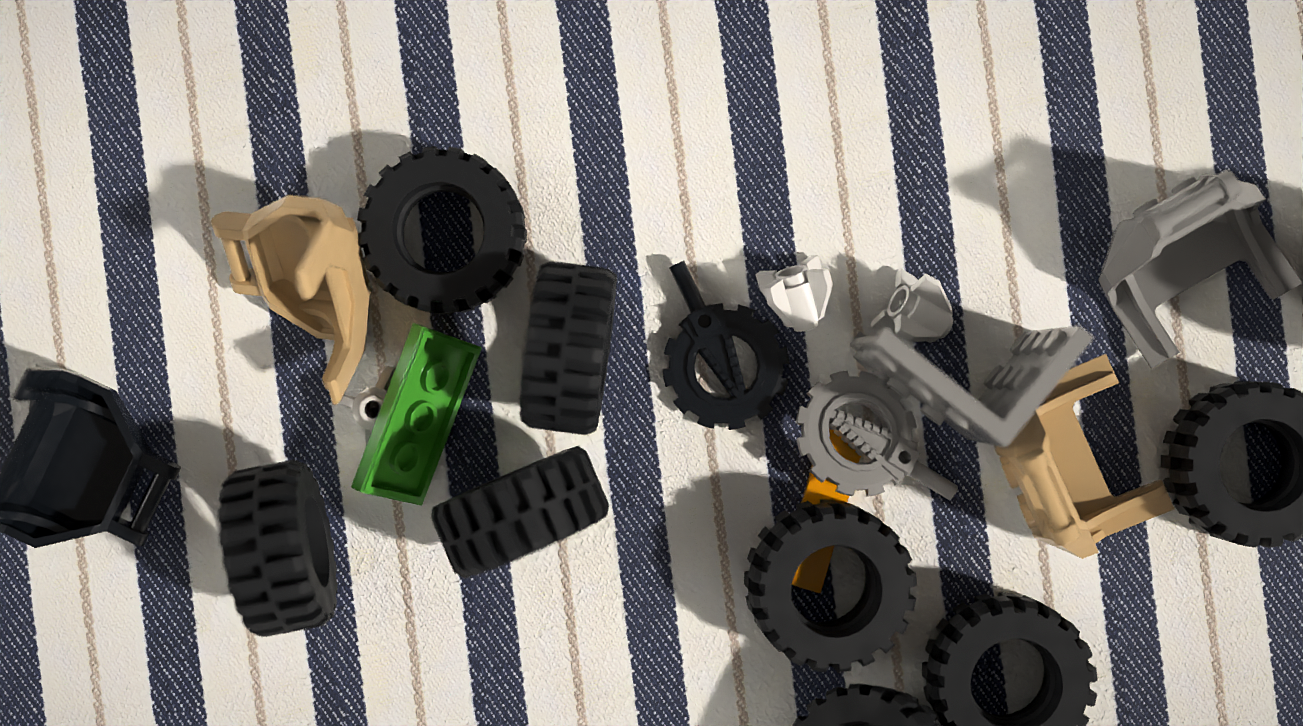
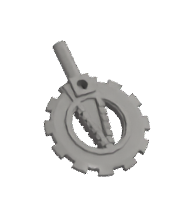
(886, 448)

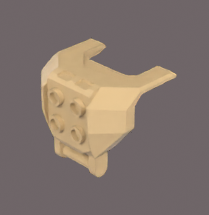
(306, 272)
(1059, 477)

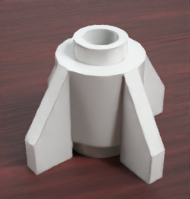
(797, 293)
(916, 309)
(361, 403)

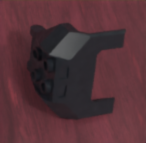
(77, 464)

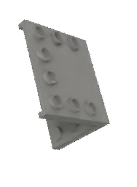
(1011, 390)

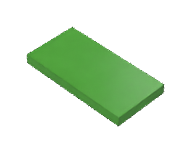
(416, 416)

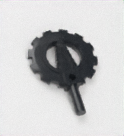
(710, 333)

